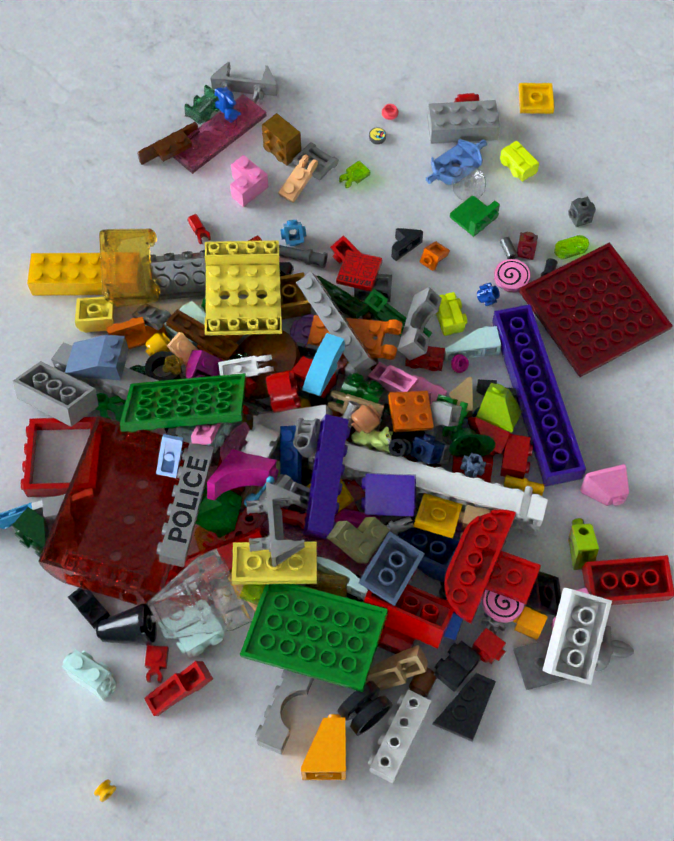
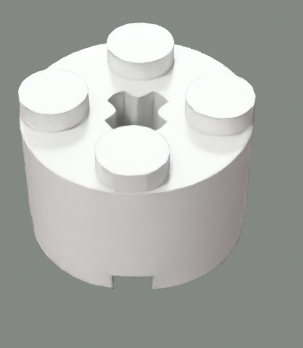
(261, 441)

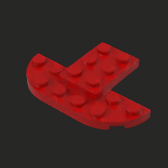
(483, 566)

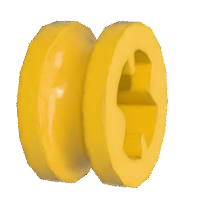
(105, 790)

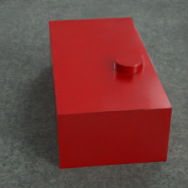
(630, 579)

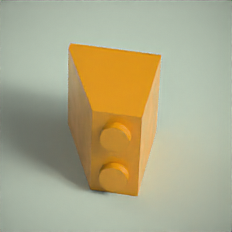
(327, 752)

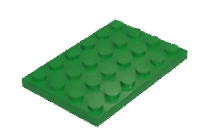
(184, 402)
(315, 634)

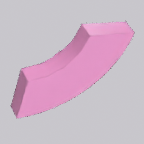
(235, 440)

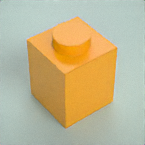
(530, 623)

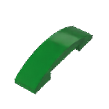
(384, 312)

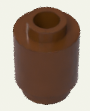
(423, 683)

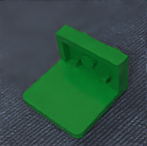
(475, 215)

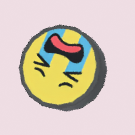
(377, 135)

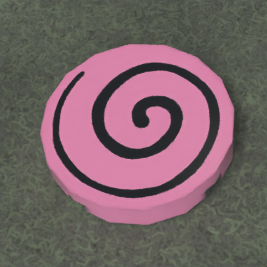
(511, 275)
(500, 607)

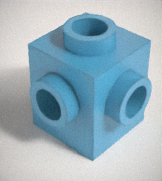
(293, 239)

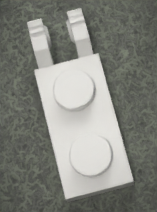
(245, 365)

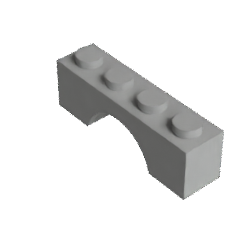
(413, 340)
(274, 733)

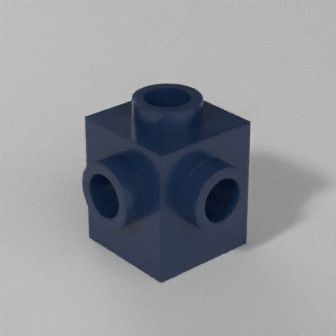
(427, 449)

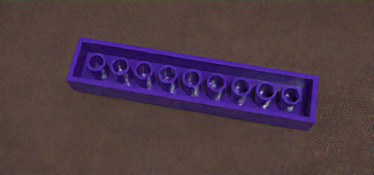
(538, 396)

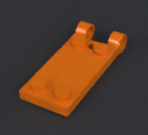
(366, 331)

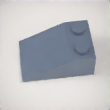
(98, 357)
(391, 568)

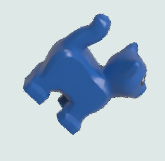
(226, 104)

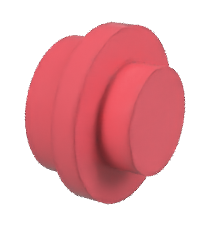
(390, 111)

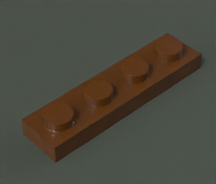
(195, 332)

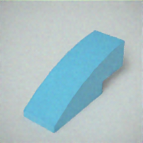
(324, 364)

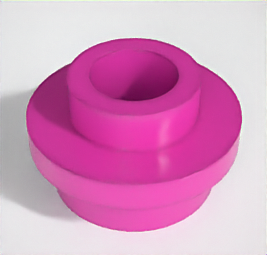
(459, 363)

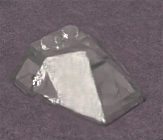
(200, 600)

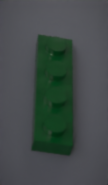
(346, 302)

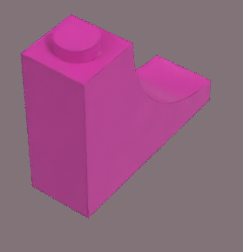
(240, 470)

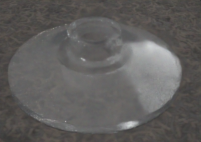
(474, 177)

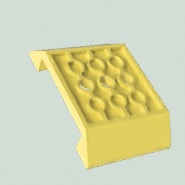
(238, 270)

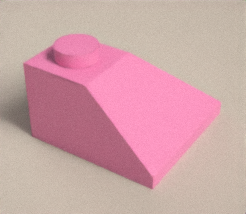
(607, 485)

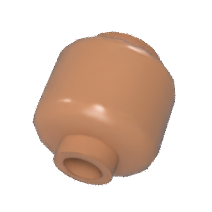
(365, 419)

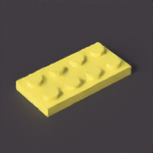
(257, 567)

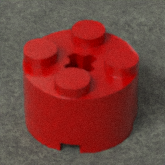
(283, 391)

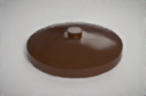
(284, 356)

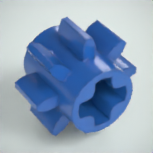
(488, 294)

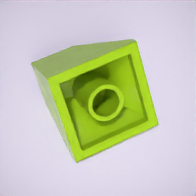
(499, 408)

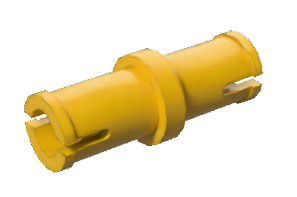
(517, 483)

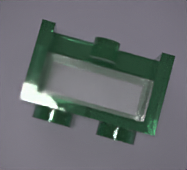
(202, 106)

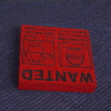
(359, 270)

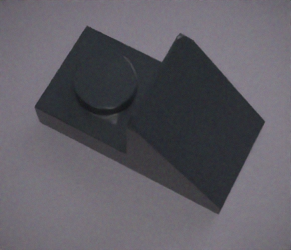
(406, 241)

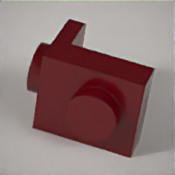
(527, 245)

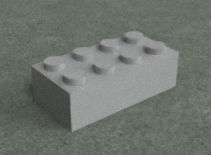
(463, 121)
(56, 393)

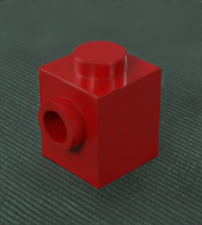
(489, 646)

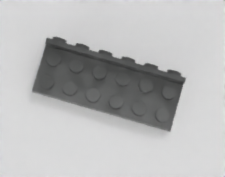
(179, 274)

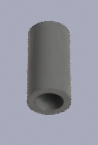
(508, 248)

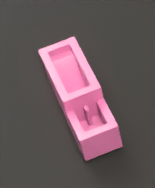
(393, 378)

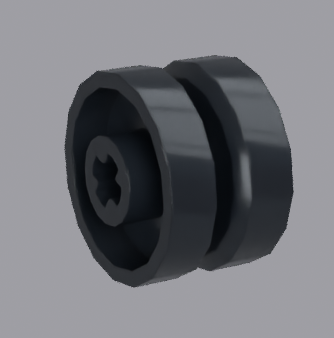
(365, 708)

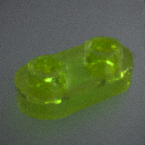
(570, 247)

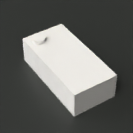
(577, 636)

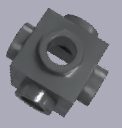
(581, 211)

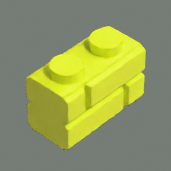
(519, 161)
(450, 314)

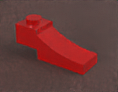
(178, 687)

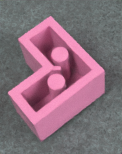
(248, 182)

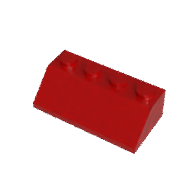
(416, 614)

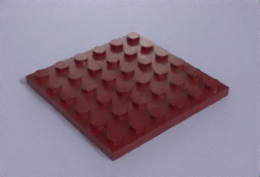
(595, 309)

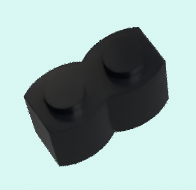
(457, 665)

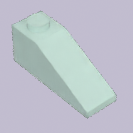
(479, 343)

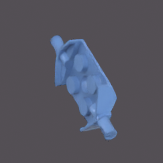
(463, 153)

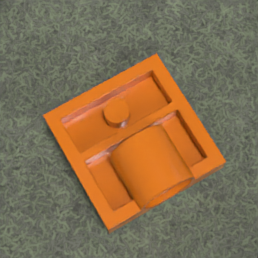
(410, 411)

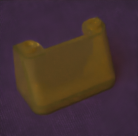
(127, 266)

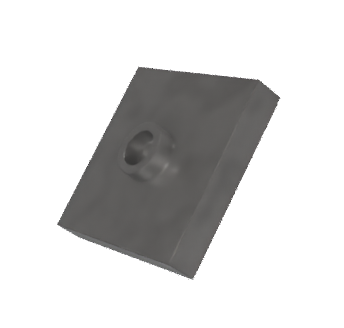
(531, 663)

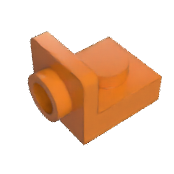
(433, 254)

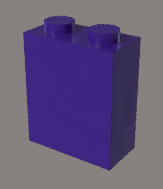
(389, 494)

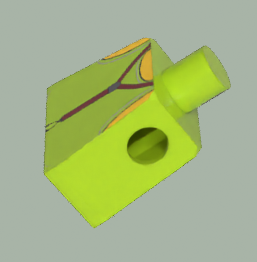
(582, 543)

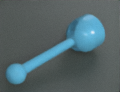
(251, 497)

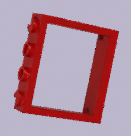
(35, 424)

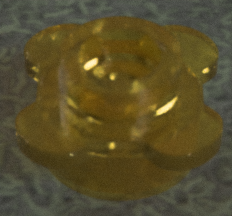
(169, 360)

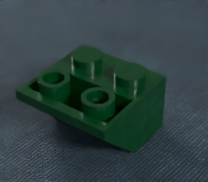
(31, 530)

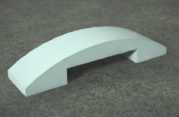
(330, 567)

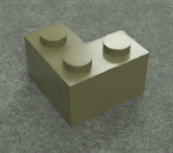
(359, 542)

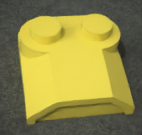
(93, 314)

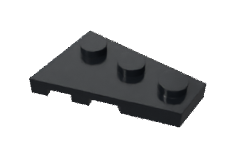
(467, 708)

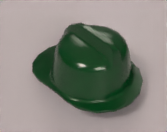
(468, 441)

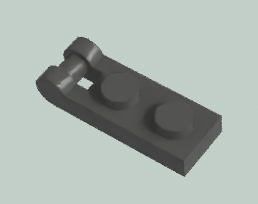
(152, 316)

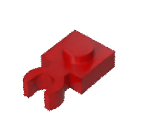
(156, 659)

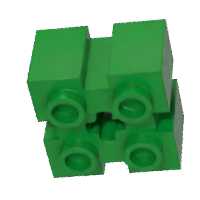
(358, 387)

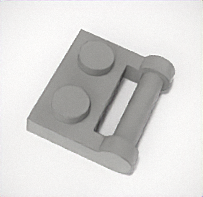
(322, 167)

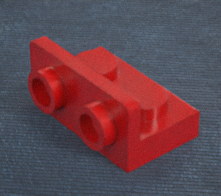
(430, 360)

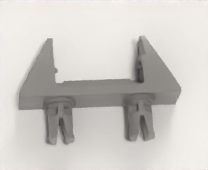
(259, 88)
(275, 542)

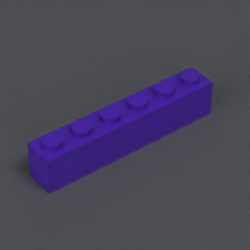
(326, 476)

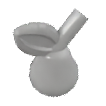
(611, 647)

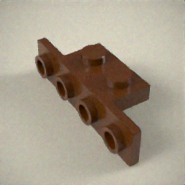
(168, 146)

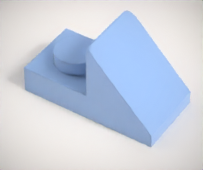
(169, 456)

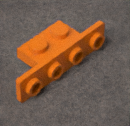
(134, 331)

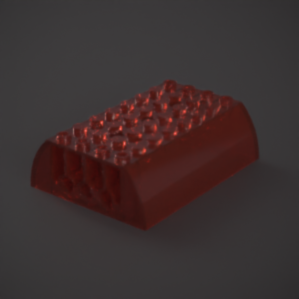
(94, 511)

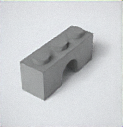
(443, 415)

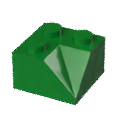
(219, 514)

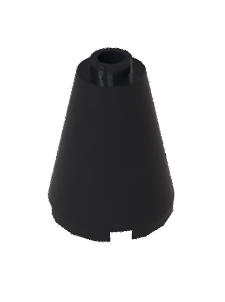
(129, 627)

